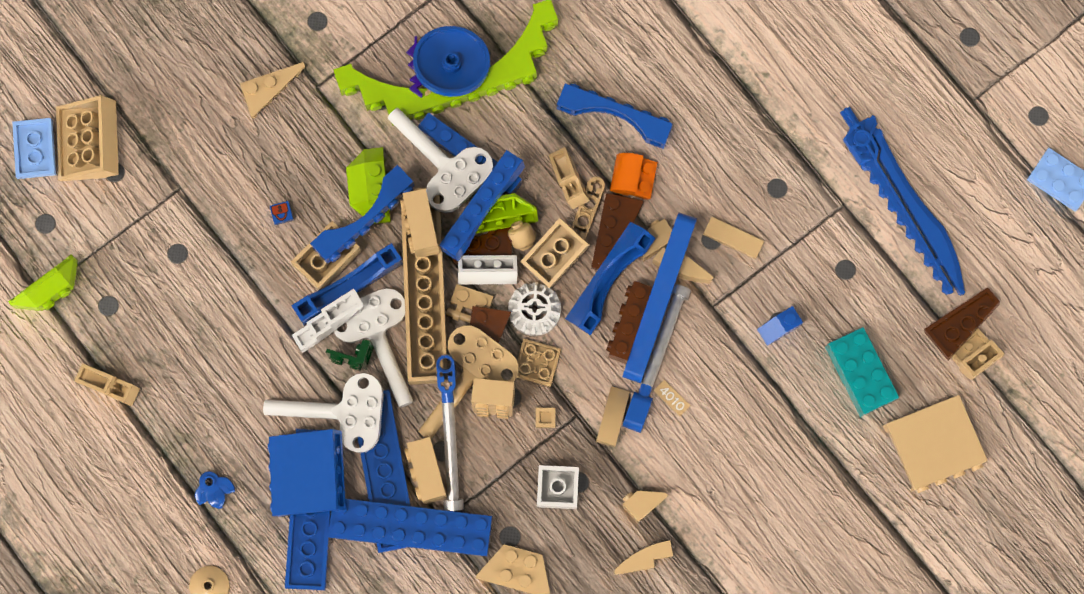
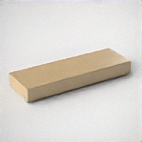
(733, 238)

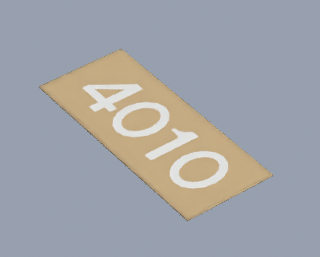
(671, 398)

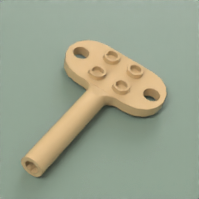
(481, 359)

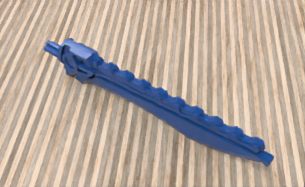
(865, 151)

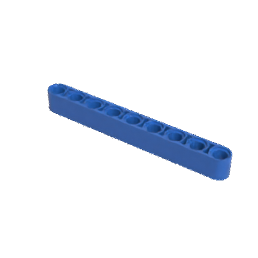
(659, 297)

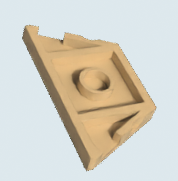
(516, 570)

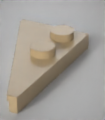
(261, 90)

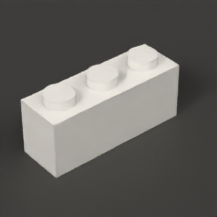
(487, 269)

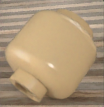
(521, 235)

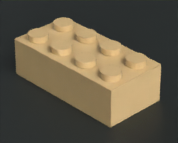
(493, 398)

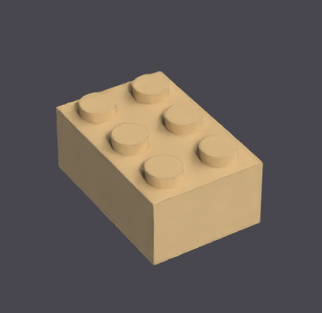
(419, 223)
(555, 253)
(316, 270)
(425, 471)

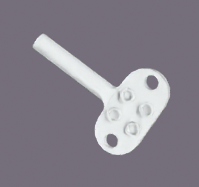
(456, 177)
(372, 323)
(357, 412)

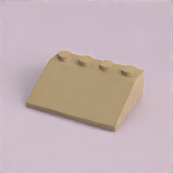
(87, 139)

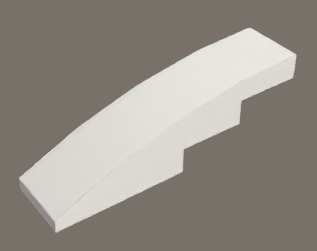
(328, 321)

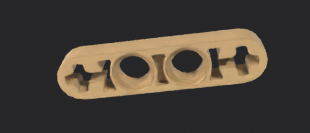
(589, 213)

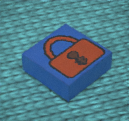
(281, 213)

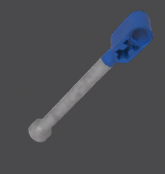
(641, 401)
(453, 502)

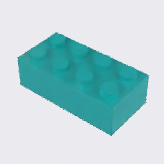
(861, 372)

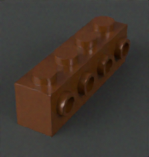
(627, 328)

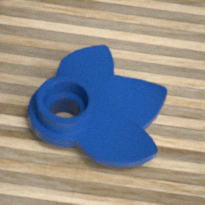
(215, 492)

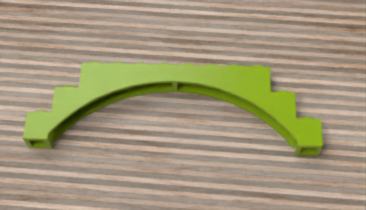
(511, 70)

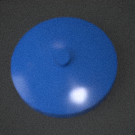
(451, 61)

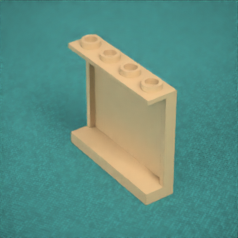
(936, 443)

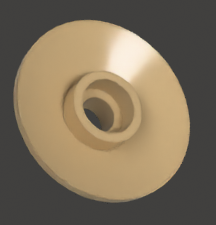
(210, 574)

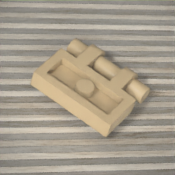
(466, 298)

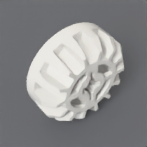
(517, 308)

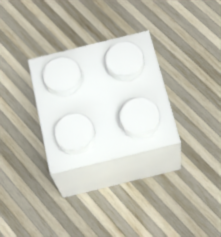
(557, 487)

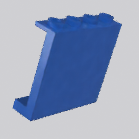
(306, 473)

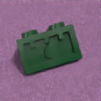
(363, 354)

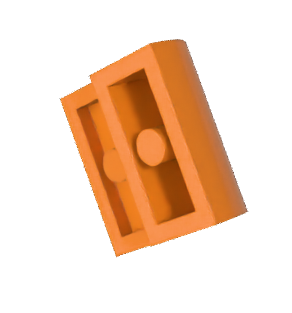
(633, 175)

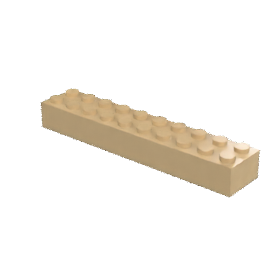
(424, 308)

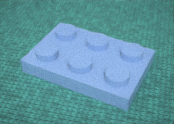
(34, 148)
(1059, 179)

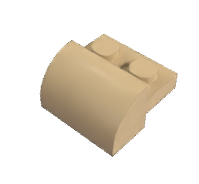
(977, 355)

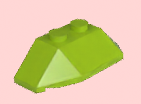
(365, 181)
(506, 211)
(48, 288)

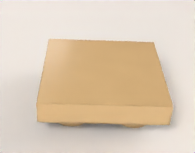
(537, 362)

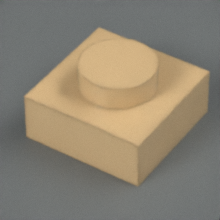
(545, 417)

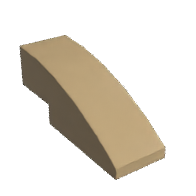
(568, 178)
(689, 269)
(107, 384)
(613, 416)
(645, 558)

